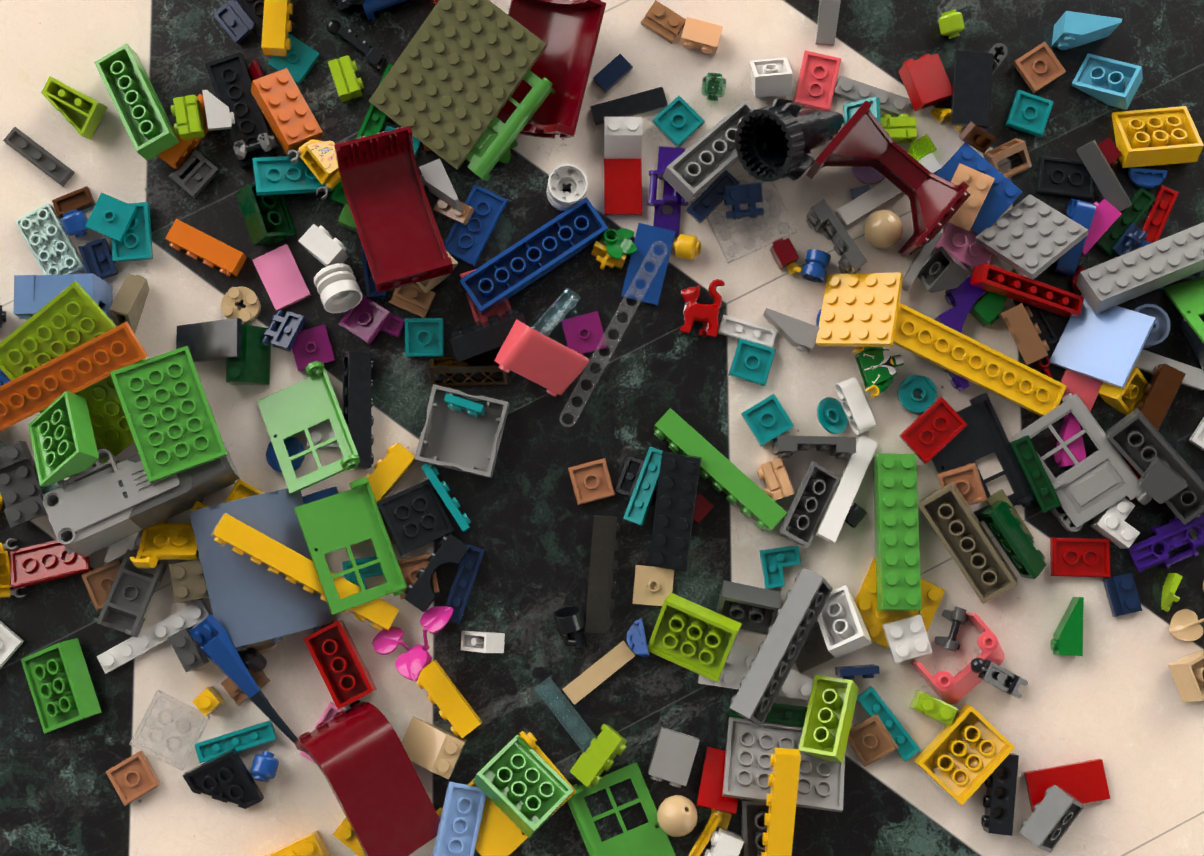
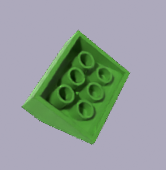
(63, 439)
(60, 685)
(523, 785)

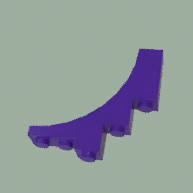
(962, 300)

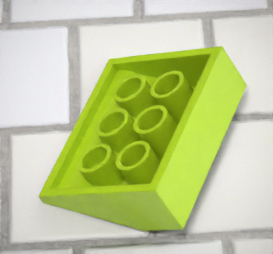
(693, 637)

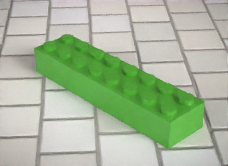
(720, 471)
(896, 532)

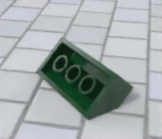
(1013, 539)

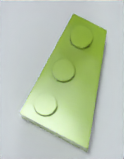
(75, 106)
(599, 756)

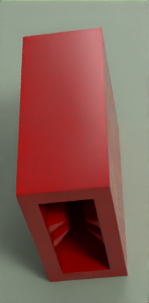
(925, 81)

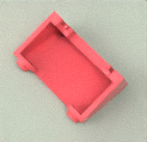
(540, 359)

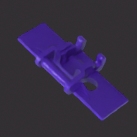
(670, 196)
(1168, 538)

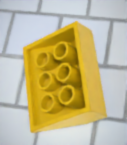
(1156, 137)
(964, 754)

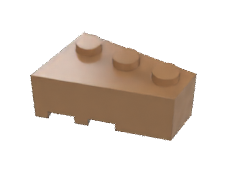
(1025, 333)

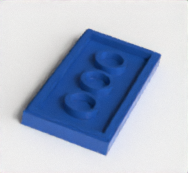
(644, 238)
(469, 241)

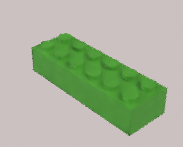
(136, 102)

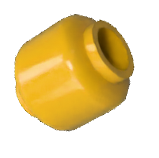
(687, 246)

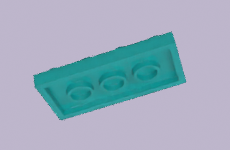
(279, 176)

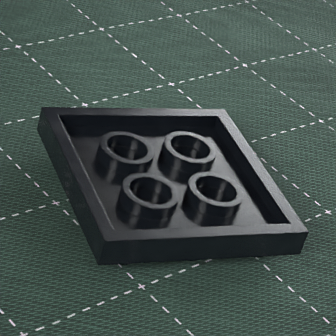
(415, 517)

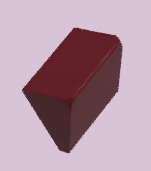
(255, 70)

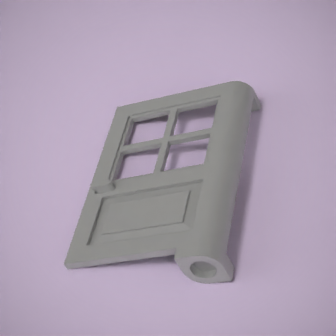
(1096, 480)

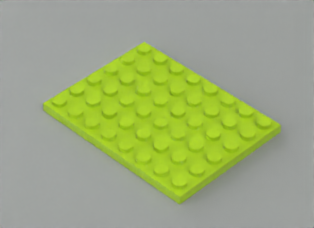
(56, 329)

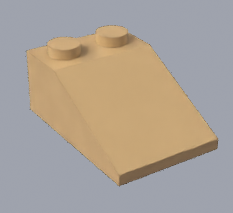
(1189, 676)
(432, 747)

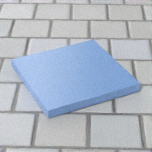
(1103, 343)

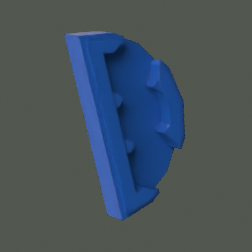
(1146, 177)
(637, 639)

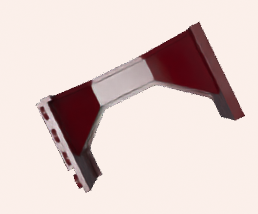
(867, 144)

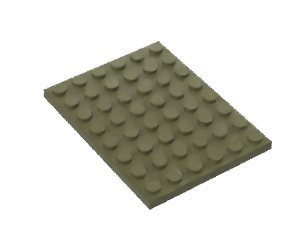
(457, 75)

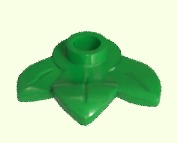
(620, 244)

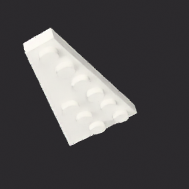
(737, 667)

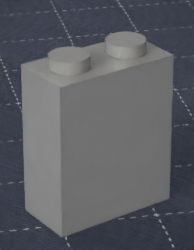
(673, 757)

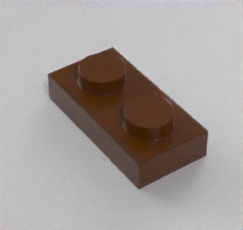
(977, 137)

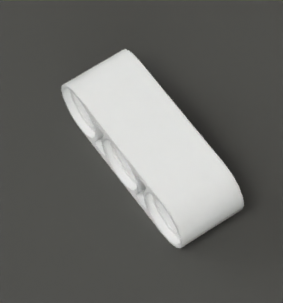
(855, 405)

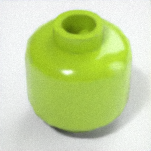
(951, 23)

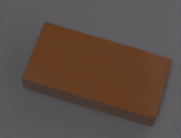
(77, 200)

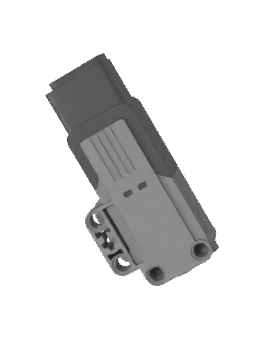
(120, 501)

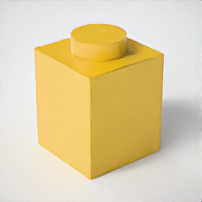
(208, 701)

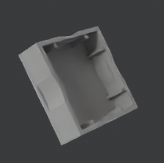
(460, 440)

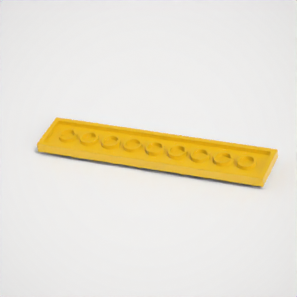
(976, 362)

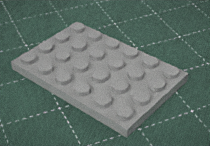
(749, 766)

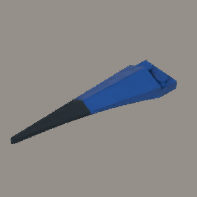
(220, 650)

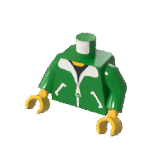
(877, 368)

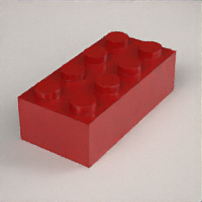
(340, 664)

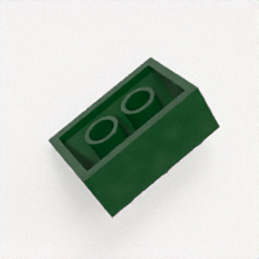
(265, 216)
(254, 363)

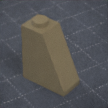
(130, 301)

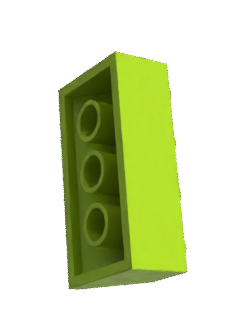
(829, 718)

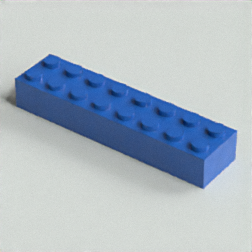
(533, 256)

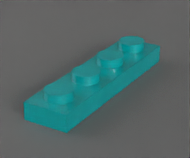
(644, 488)
(451, 503)
(874, 704)
(238, 739)

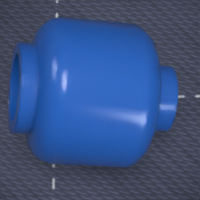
(74, 223)
(264, 767)

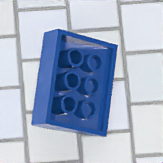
(1000, 195)

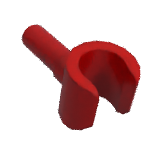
(1045, 367)

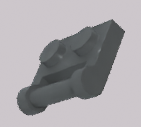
(199, 175)

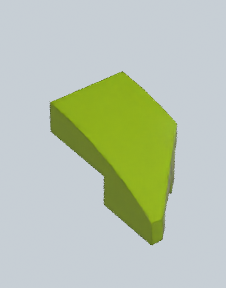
(1170, 586)

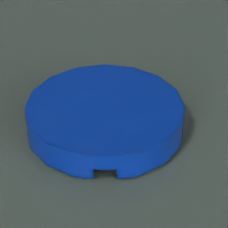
(293, 447)

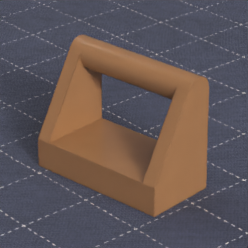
(1006, 150)

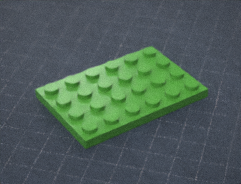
(168, 414)

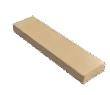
(598, 672)

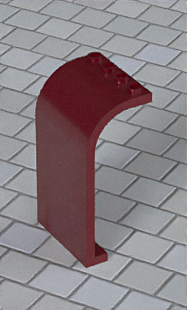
(391, 209)
(373, 780)

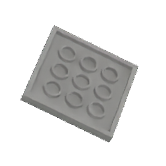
(1031, 236)

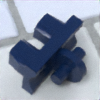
(1129, 240)

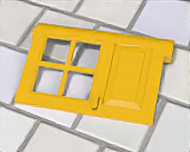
(497, 832)

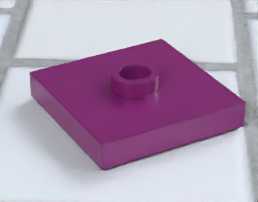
(365, 320)
(583, 332)
(313, 346)

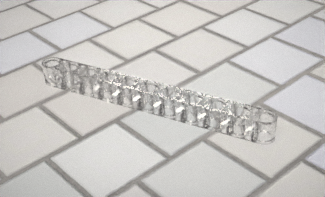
(620, 327)

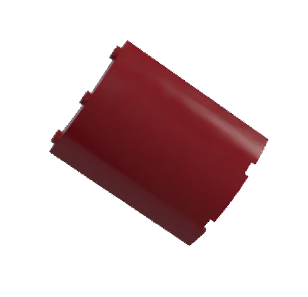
(571, 36)

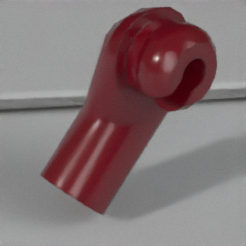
(1074, 278)

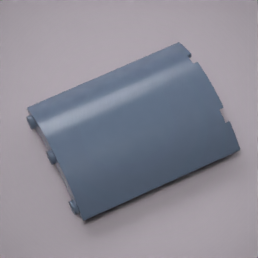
(247, 596)

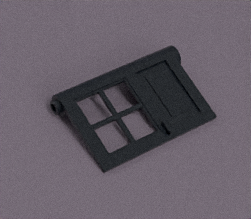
(979, 438)

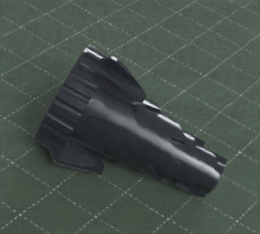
(779, 137)

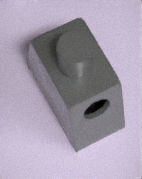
(1159, 483)

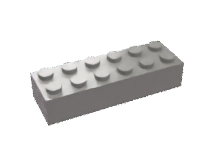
(707, 157)

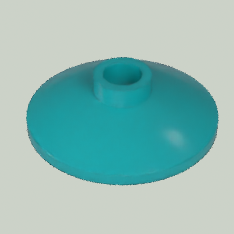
(832, 415)

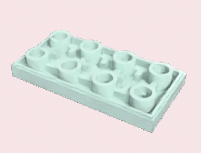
(50, 242)

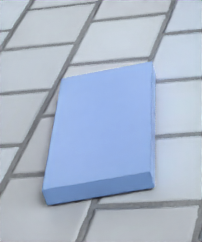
(459, 820)

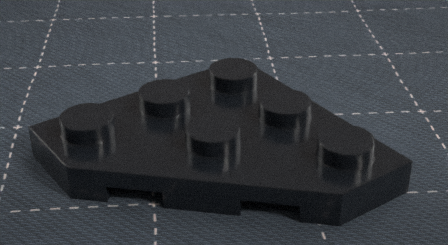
(225, 780)

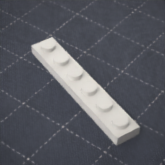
(153, 636)

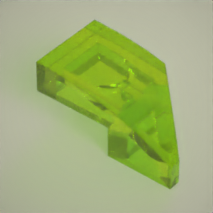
(922, 147)

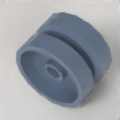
(1161, 327)

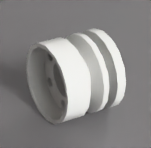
(566, 177)
(338, 288)

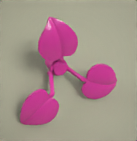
(412, 663)

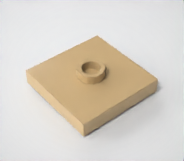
(652, 585)

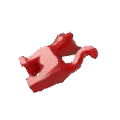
(702, 313)

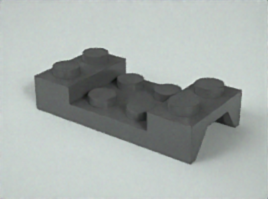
(823, 217)
(839, 447)
(20, 485)
(130, 596)

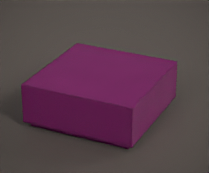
(394, 326)

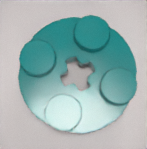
(906, 397)

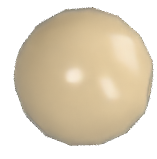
(883, 229)
(677, 816)

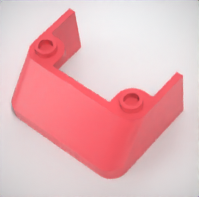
(954, 688)

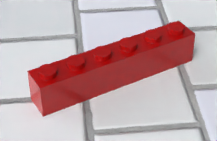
(1026, 290)

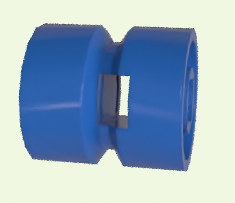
(816, 264)

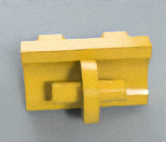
(600, 251)

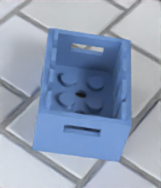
(36, 291)

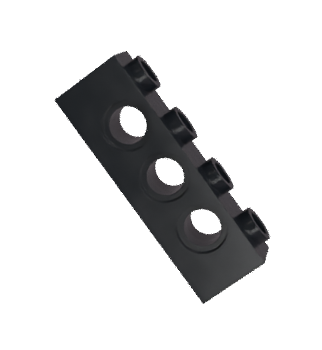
(1006, 802)

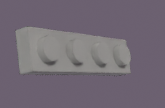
(856, 91)

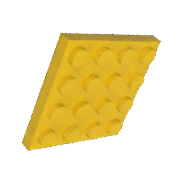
(860, 310)
(867, 605)

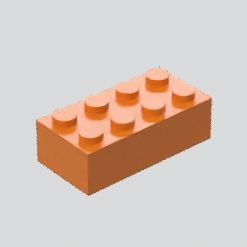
(285, 110)

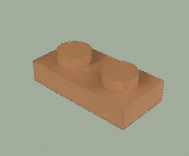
(448, 211)

